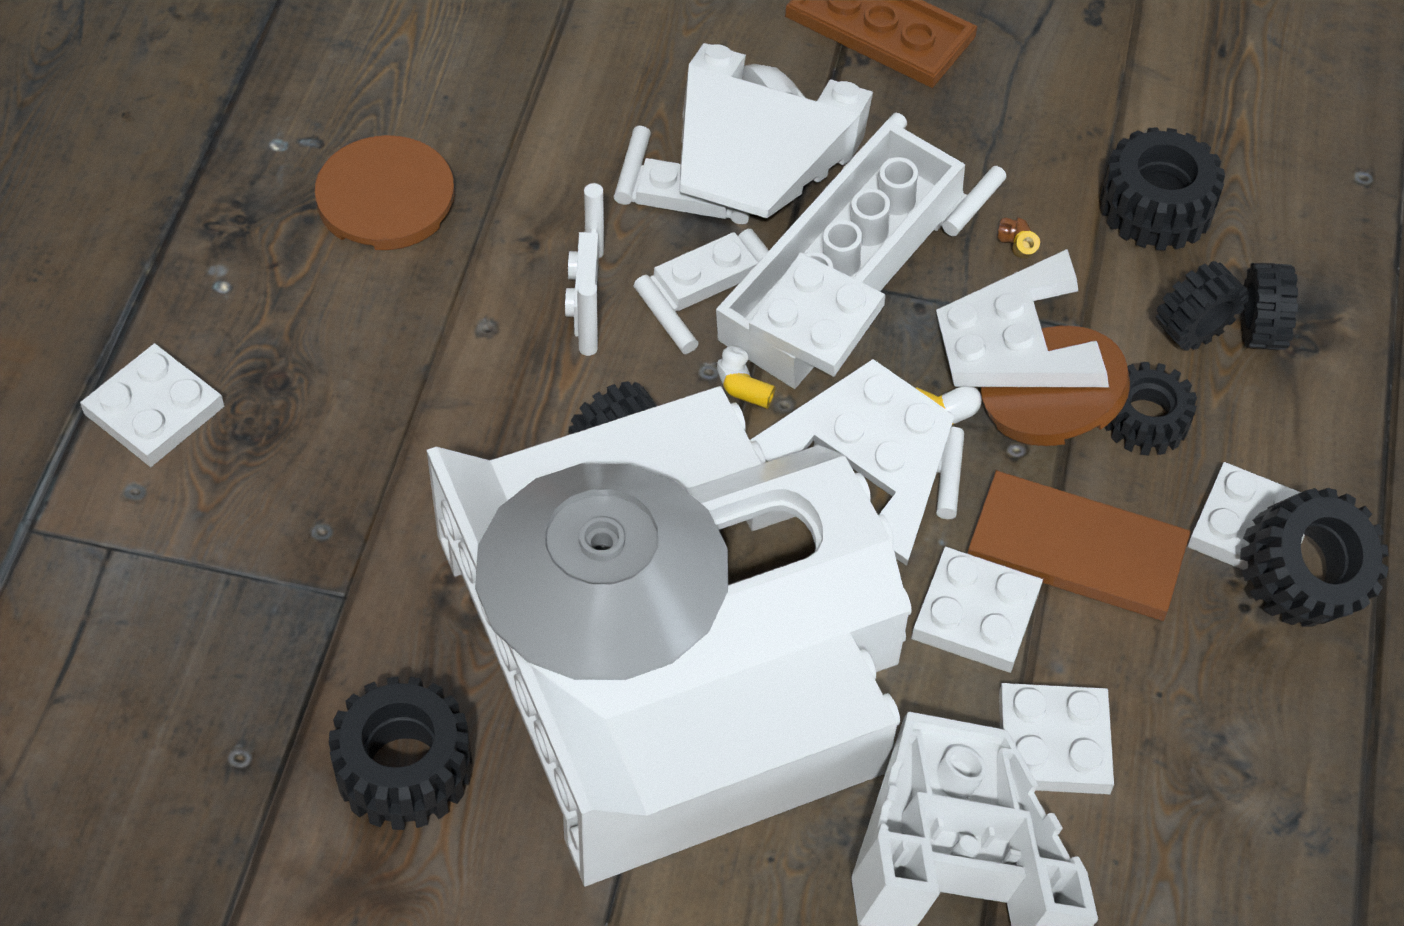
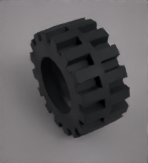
(1270, 307)

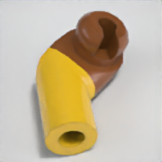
(1018, 233)

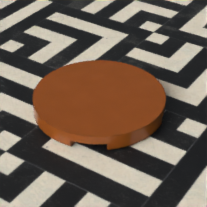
(384, 192)
(1056, 413)

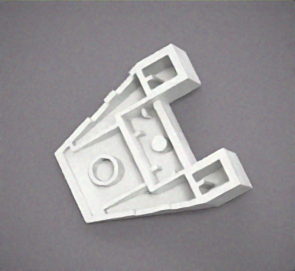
(759, 143)
(964, 823)

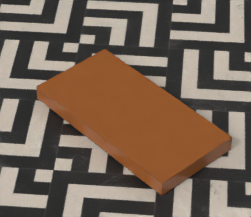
(896, 33)
(1080, 545)

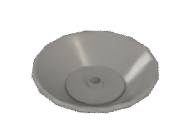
(609, 608)

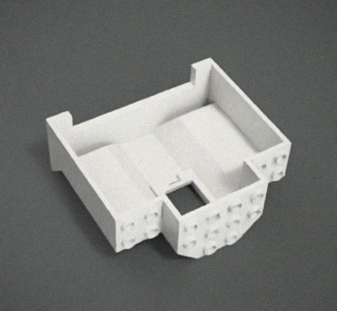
(759, 708)

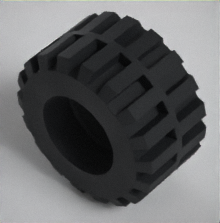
(1161, 188)
(1349, 548)
(395, 714)

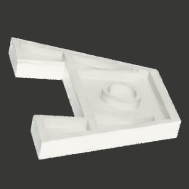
(998, 339)
(884, 432)

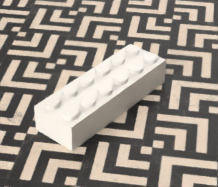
(858, 225)

